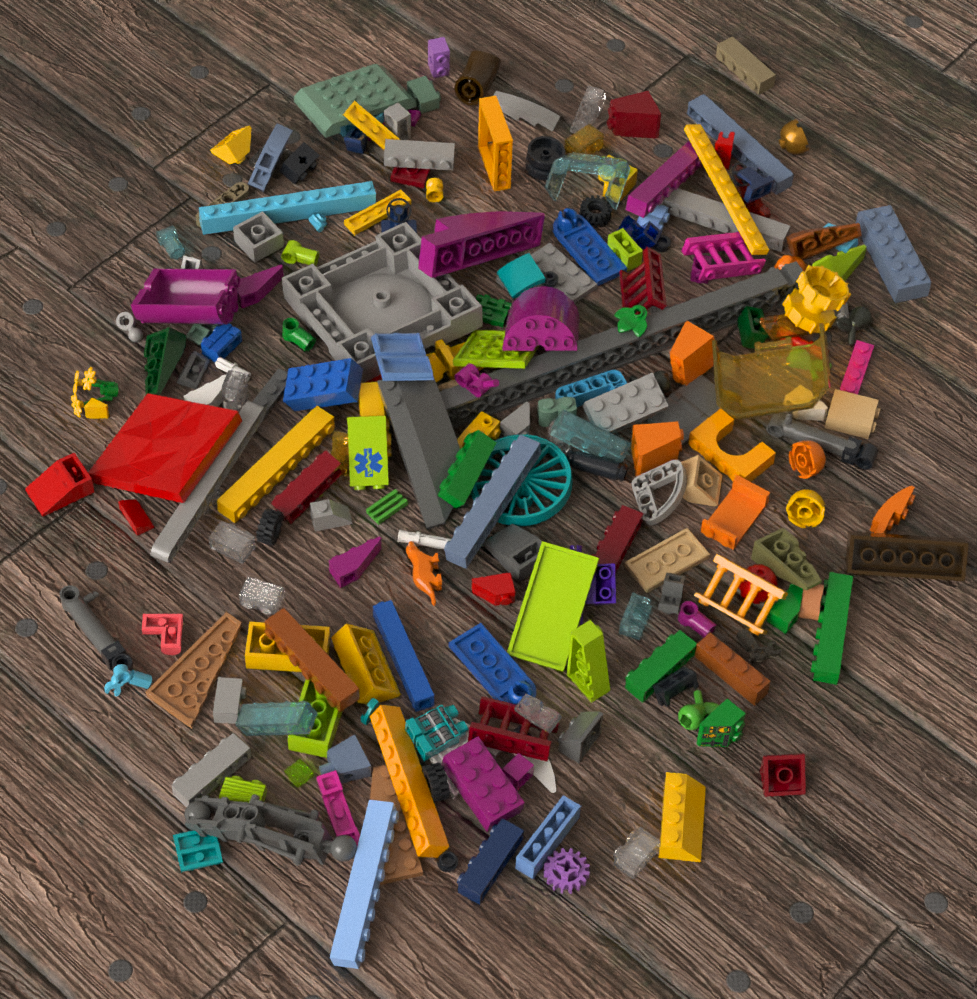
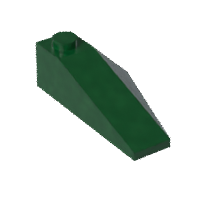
(162, 352)

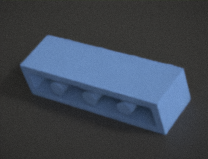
(547, 837)

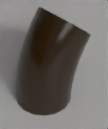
(477, 77)

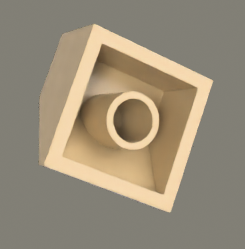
(702, 482)

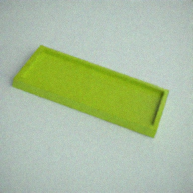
(552, 606)

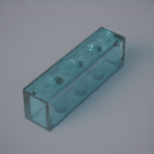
(588, 437)
(276, 718)

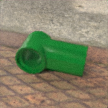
(294, 333)

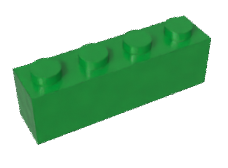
(466, 468)
(661, 664)

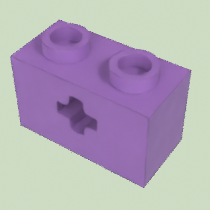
(438, 57)

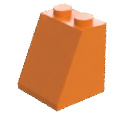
(691, 354)
(655, 445)

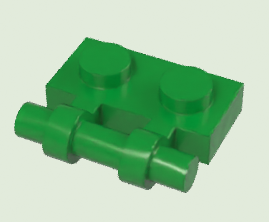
(494, 310)

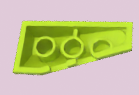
(844, 262)

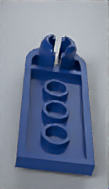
(587, 247)
(492, 665)

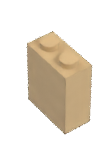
(852, 414)

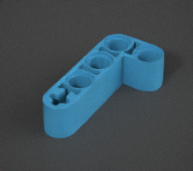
(591, 387)

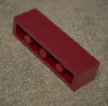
(308, 486)
(619, 536)

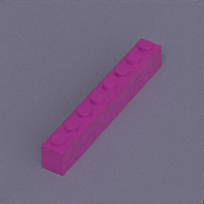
(664, 181)

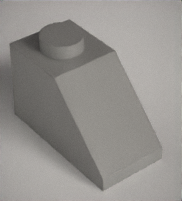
(517, 422)
(329, 514)

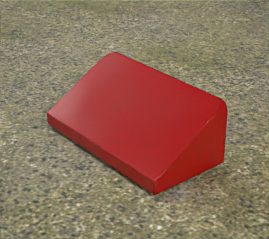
(135, 516)

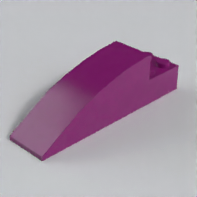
(478, 238)

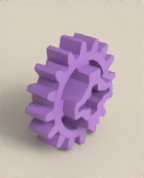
(563, 861)

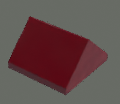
(783, 774)

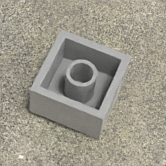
(258, 237)

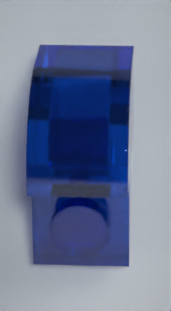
(644, 235)

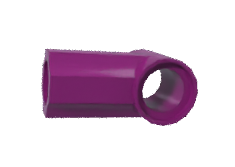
(696, 620)

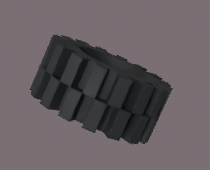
(596, 204)
(269, 526)
(436, 781)

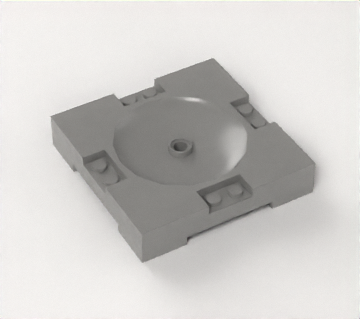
(381, 294)

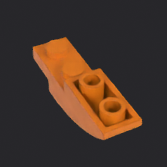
(893, 510)

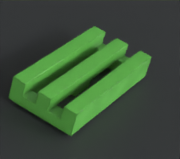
(385, 504)

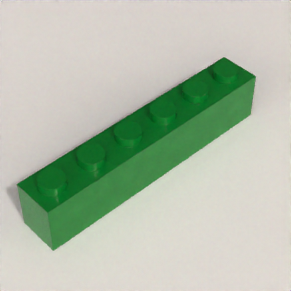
(833, 628)

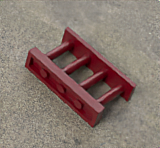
(653, 279)
(507, 740)

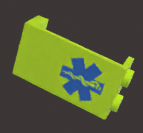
(367, 452)

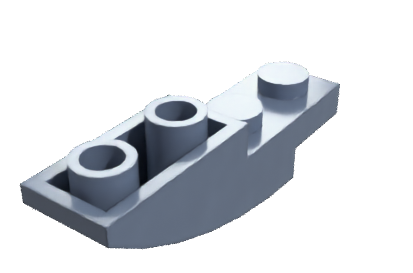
(270, 157)

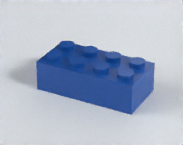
(323, 384)

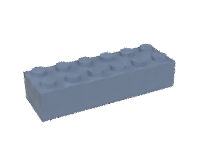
(893, 254)

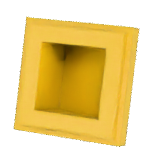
(96, 409)

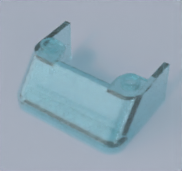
(610, 169)

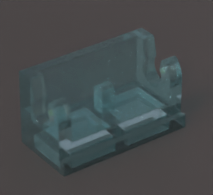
(635, 616)

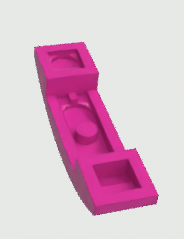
(336, 805)

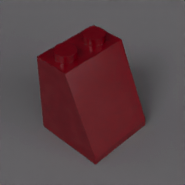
(634, 116)

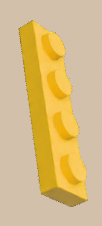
(368, 124)
(374, 213)

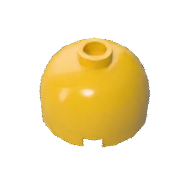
(805, 508)

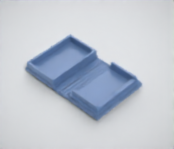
(401, 357)

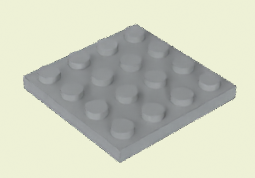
(570, 277)

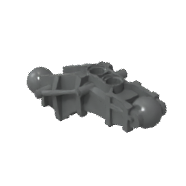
(247, 821)

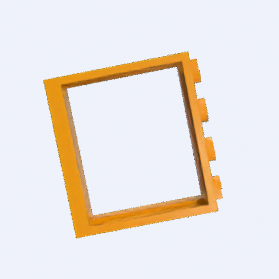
(498, 154)

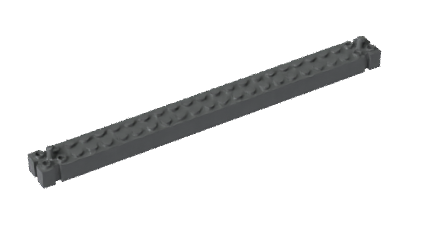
(614, 349)

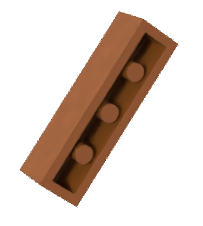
(732, 668)

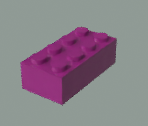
(482, 783)

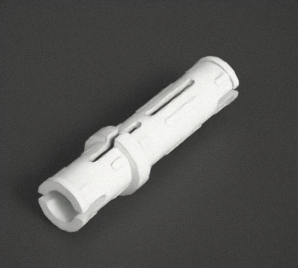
(422, 539)

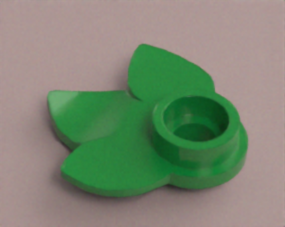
(629, 320)

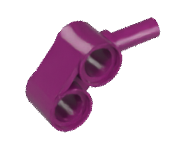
(474, 382)

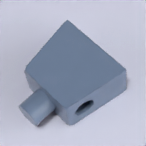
(347, 760)

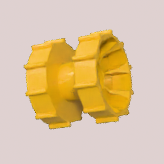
(816, 299)

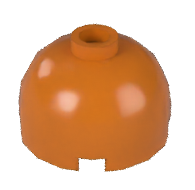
(807, 458)

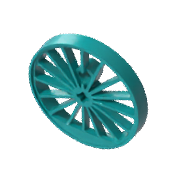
(532, 481)

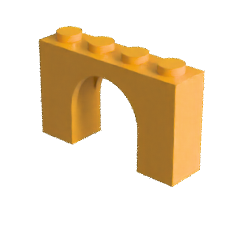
(711, 431)

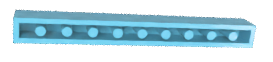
(289, 206)

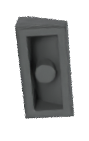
(193, 370)

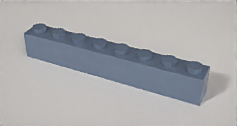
(745, 147)
(492, 501)

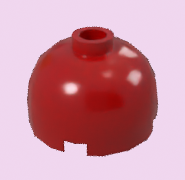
(763, 572)

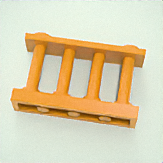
(757, 584)

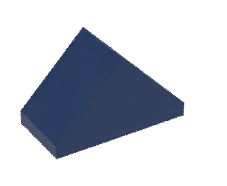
(356, 140)

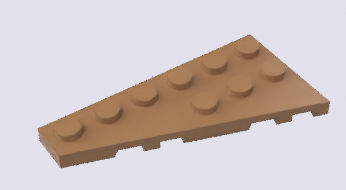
(190, 679)
(403, 858)

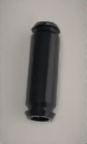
(597, 465)

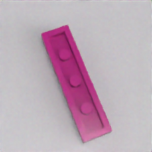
(857, 367)

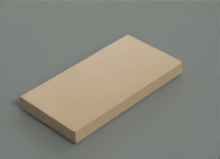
(672, 556)

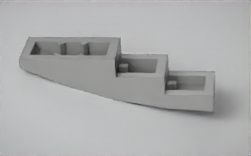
(527, 110)

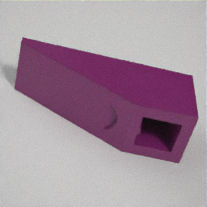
(257, 286)
(352, 564)

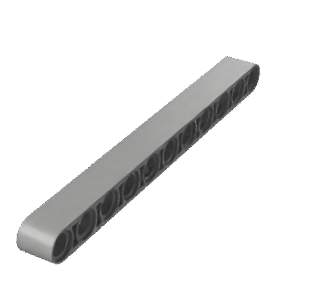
(190, 511)

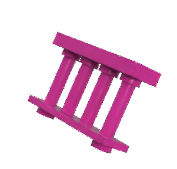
(722, 242)

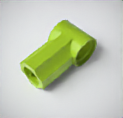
(296, 253)

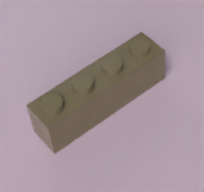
(745, 65)

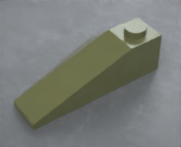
(782, 554)

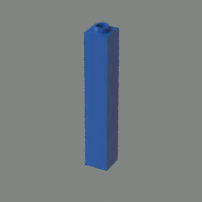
(403, 655)

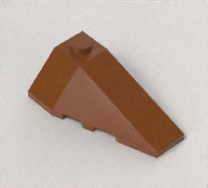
(814, 241)

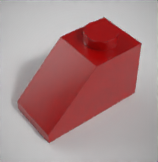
(495, 588)

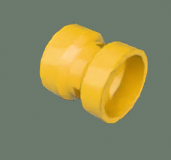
(434, 190)

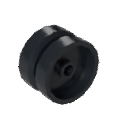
(541, 155)

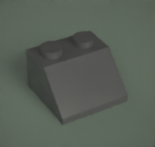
(581, 735)

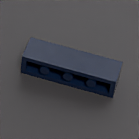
(490, 861)

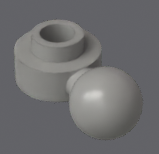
(134, 334)

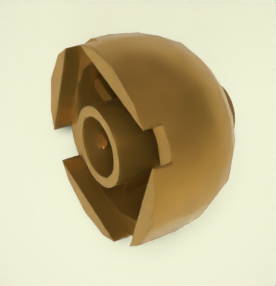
(793, 138)

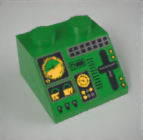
(721, 726)

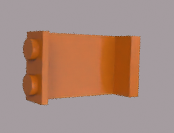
(736, 513)

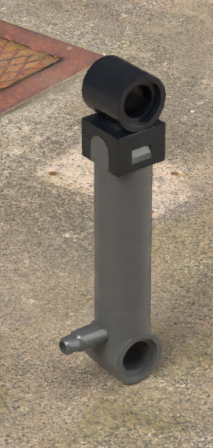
(849, 450)
(110, 650)

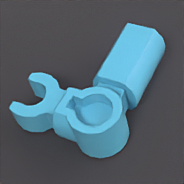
(123, 675)

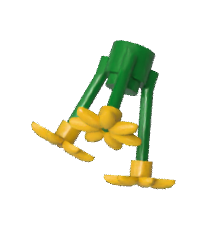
(107, 388)

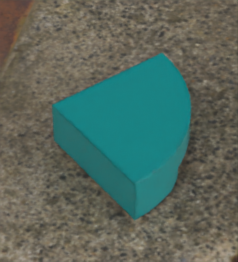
(373, 704)

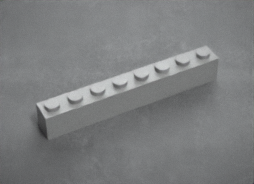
(716, 216)

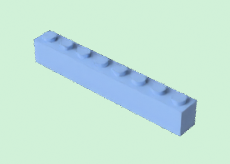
(364, 884)

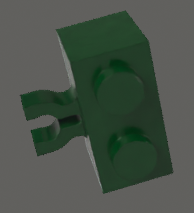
(750, 327)

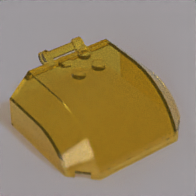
(772, 379)

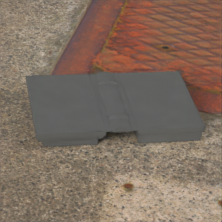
(690, 406)

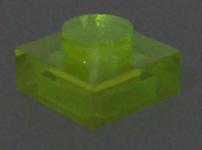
(299, 773)

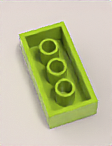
(323, 729)

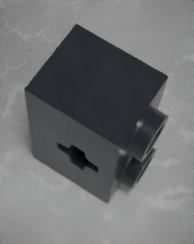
(299, 163)

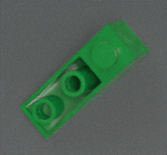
(786, 612)

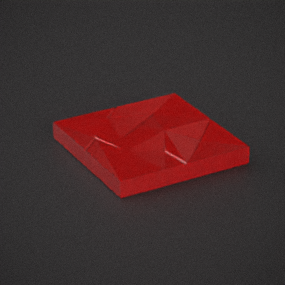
(165, 447)

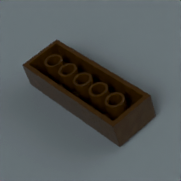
(906, 556)

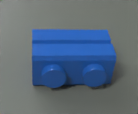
(221, 342)

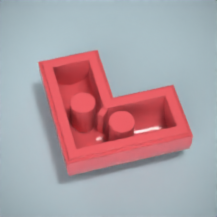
(169, 627)

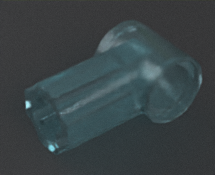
(169, 239)

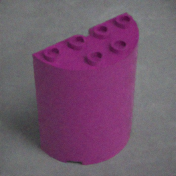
(188, 296)
(542, 318)

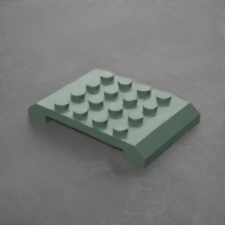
(369, 86)

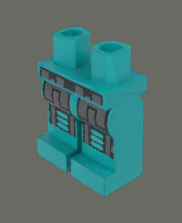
(435, 731)

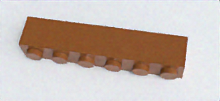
(312, 660)

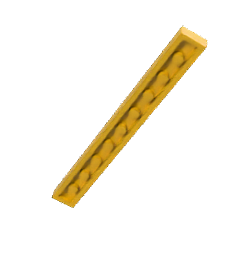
(726, 189)

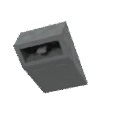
(515, 550)

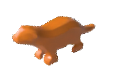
(423, 571)

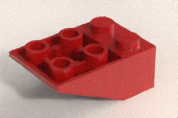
(60, 485)

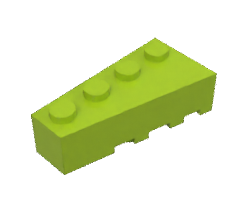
(588, 661)

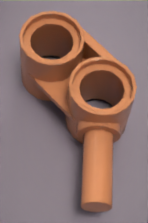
(811, 603)

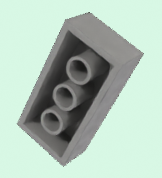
(626, 405)

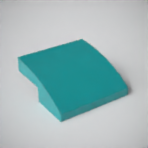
(520, 275)
(196, 851)

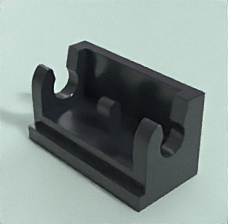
(675, 684)

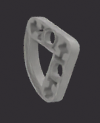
(646, 490)

